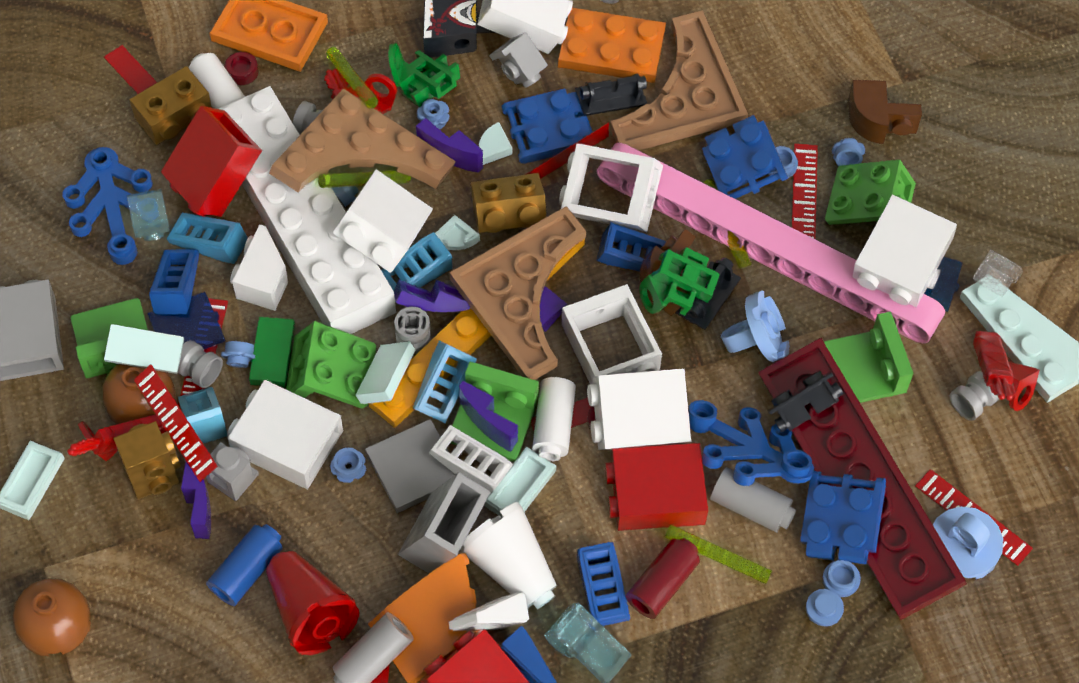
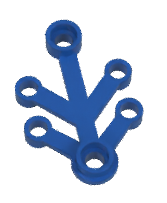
(107, 197)
(790, 464)

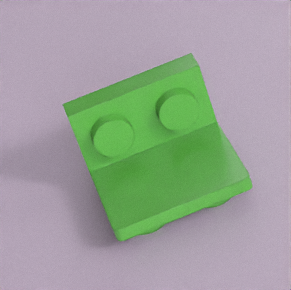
(865, 190)
(93, 330)
(873, 360)
(329, 363)
(513, 399)

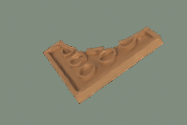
(695, 97)
(360, 138)
(508, 286)

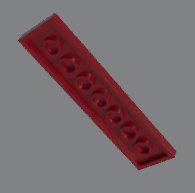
(841, 440)

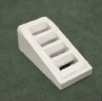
(487, 457)
(497, 614)

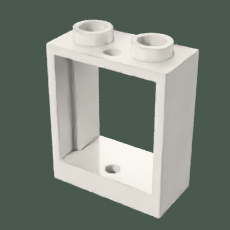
(643, 193)
(602, 309)

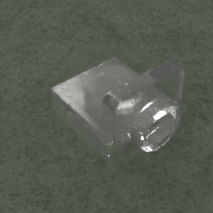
(997, 273)

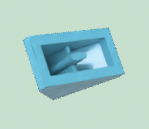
(204, 414)

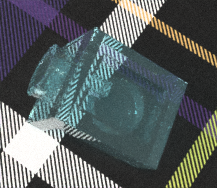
(148, 214)

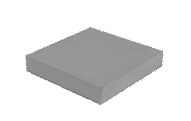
(407, 467)

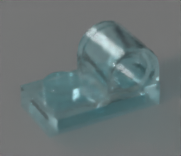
(583, 637)

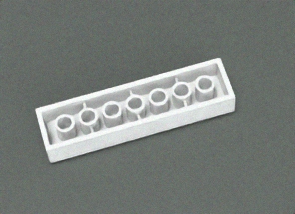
(337, 278)

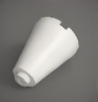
(512, 556)

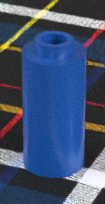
(245, 564)

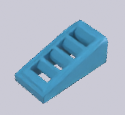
(227, 246)
(418, 251)
(436, 365)

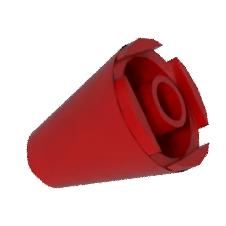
(309, 604)

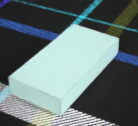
(143, 348)
(385, 372)
(30, 480)
(521, 482)

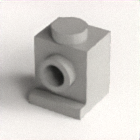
(520, 60)
(233, 471)

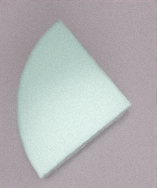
(494, 144)
(457, 234)

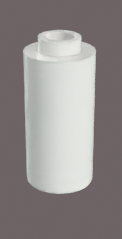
(215, 79)
(554, 418)

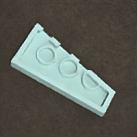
(1028, 338)

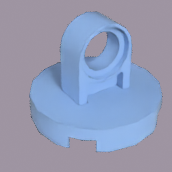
(759, 329)
(971, 540)

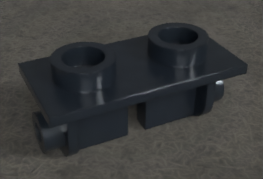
(612, 95)
(703, 312)
(816, 392)

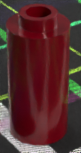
(663, 577)

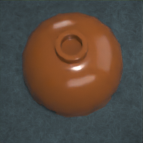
(123, 397)
(51, 617)

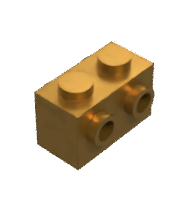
(169, 105)
(508, 202)
(148, 459)

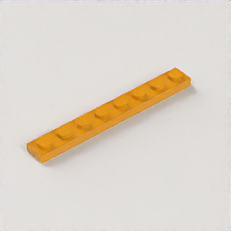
(464, 333)

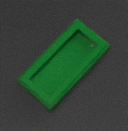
(272, 351)

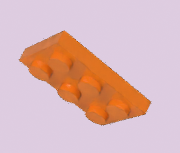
(270, 30)
(612, 44)

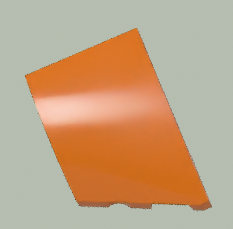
(427, 613)

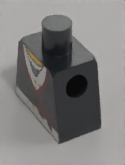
(451, 27)

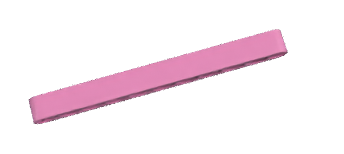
(773, 245)

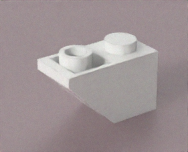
(262, 272)

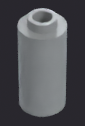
(754, 502)
(373, 651)

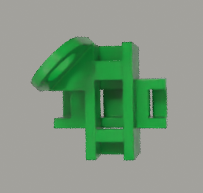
(422, 86)
(665, 280)

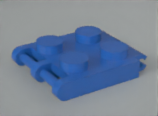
(548, 122)
(743, 157)
(842, 517)

